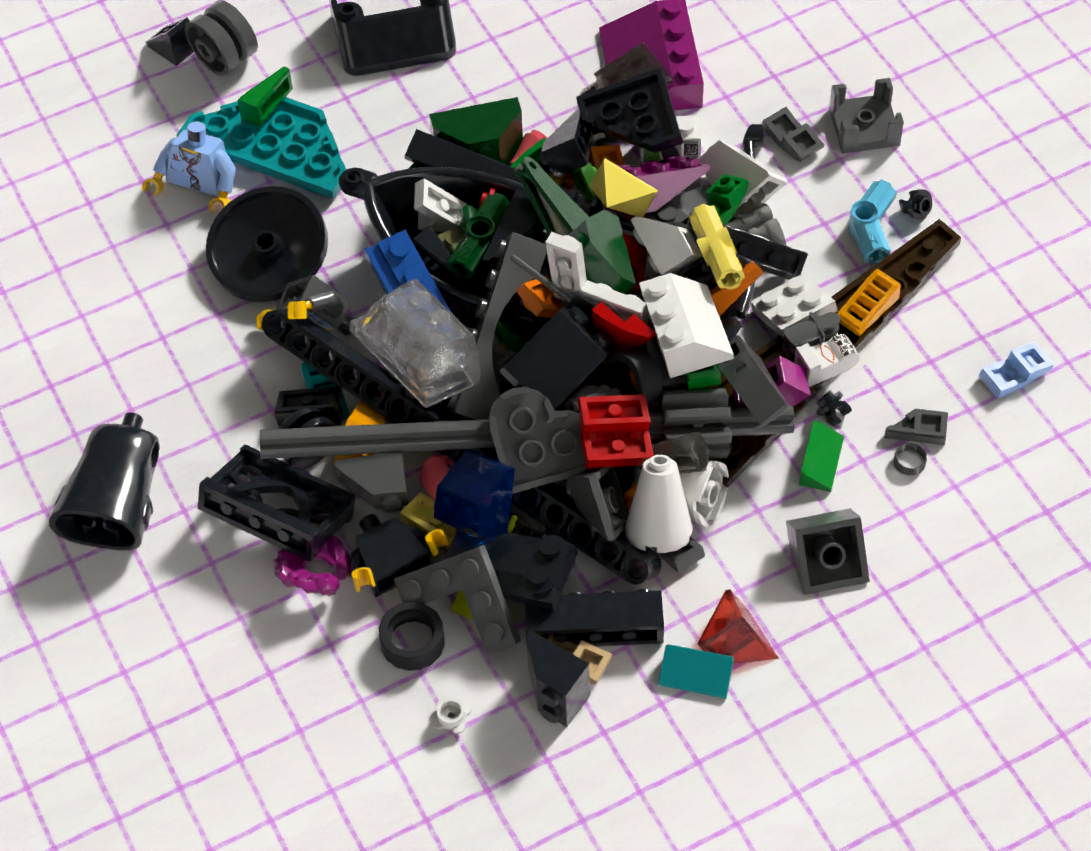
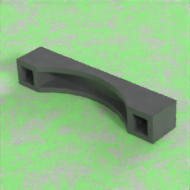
(502, 284)

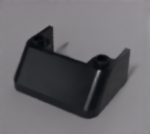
(393, 37)

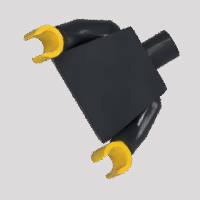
(390, 552)

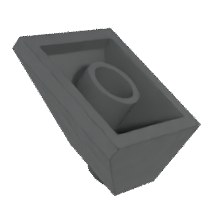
(599, 500)

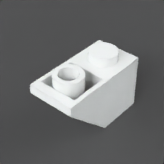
(669, 245)

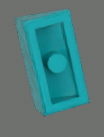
(696, 671)

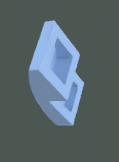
(1017, 371)

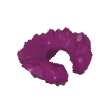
(292, 570)

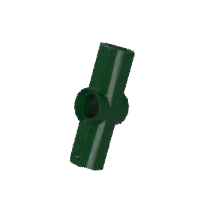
(477, 237)

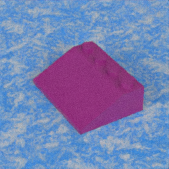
(669, 36)

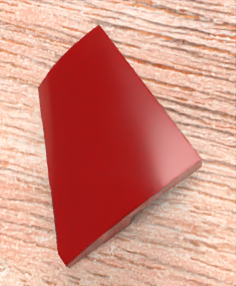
(623, 334)

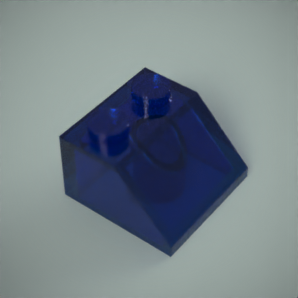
(476, 495)

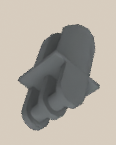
(811, 331)

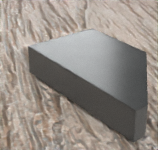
(920, 426)

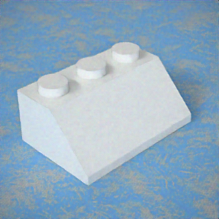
(685, 324)

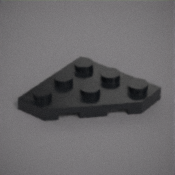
(634, 112)

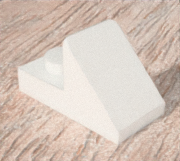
(436, 207)

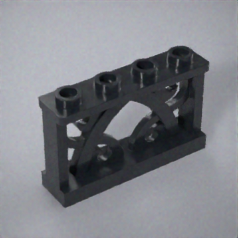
(282, 527)

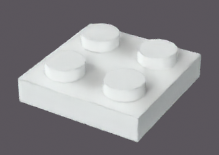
(792, 303)

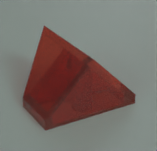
(735, 633)

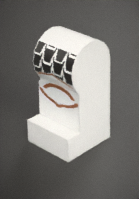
(826, 358)

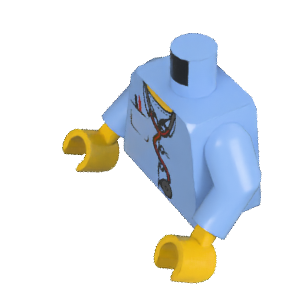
(197, 164)

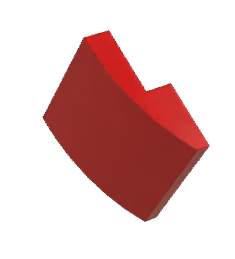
(615, 430)

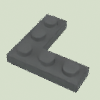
(476, 577)

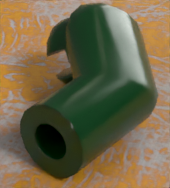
(466, 213)

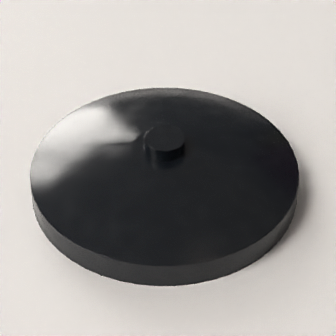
(266, 243)

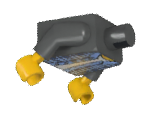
(314, 300)

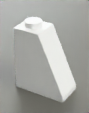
(732, 161)

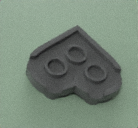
(535, 438)

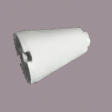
(702, 491)
(659, 508)

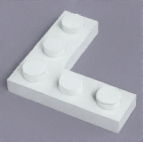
(569, 274)

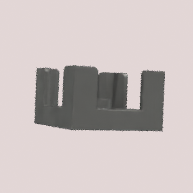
(867, 120)

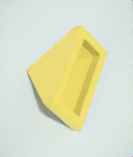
(622, 190)

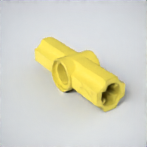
(716, 247)

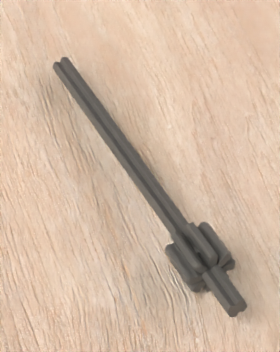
(676, 414)

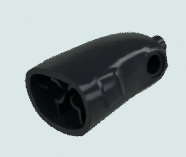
(110, 488)

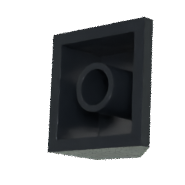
(557, 679)

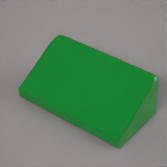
(821, 457)

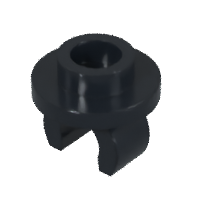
(918, 204)
(829, 403)

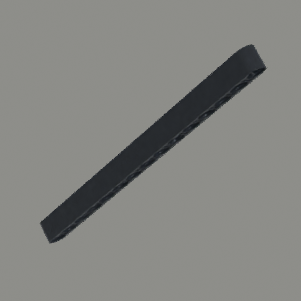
(391, 406)

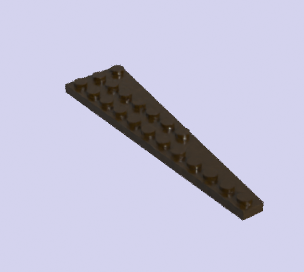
(907, 265)

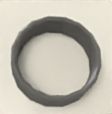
(910, 471)

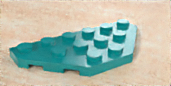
(288, 146)

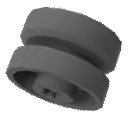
(221, 37)

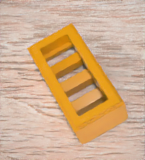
(879, 286)

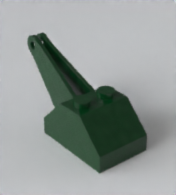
(485, 128)
(600, 235)

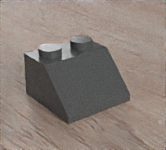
(376, 479)
(828, 550)

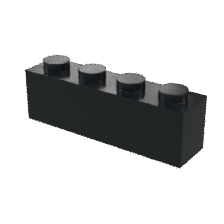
(601, 618)

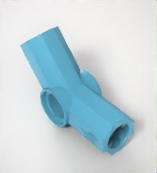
(865, 221)

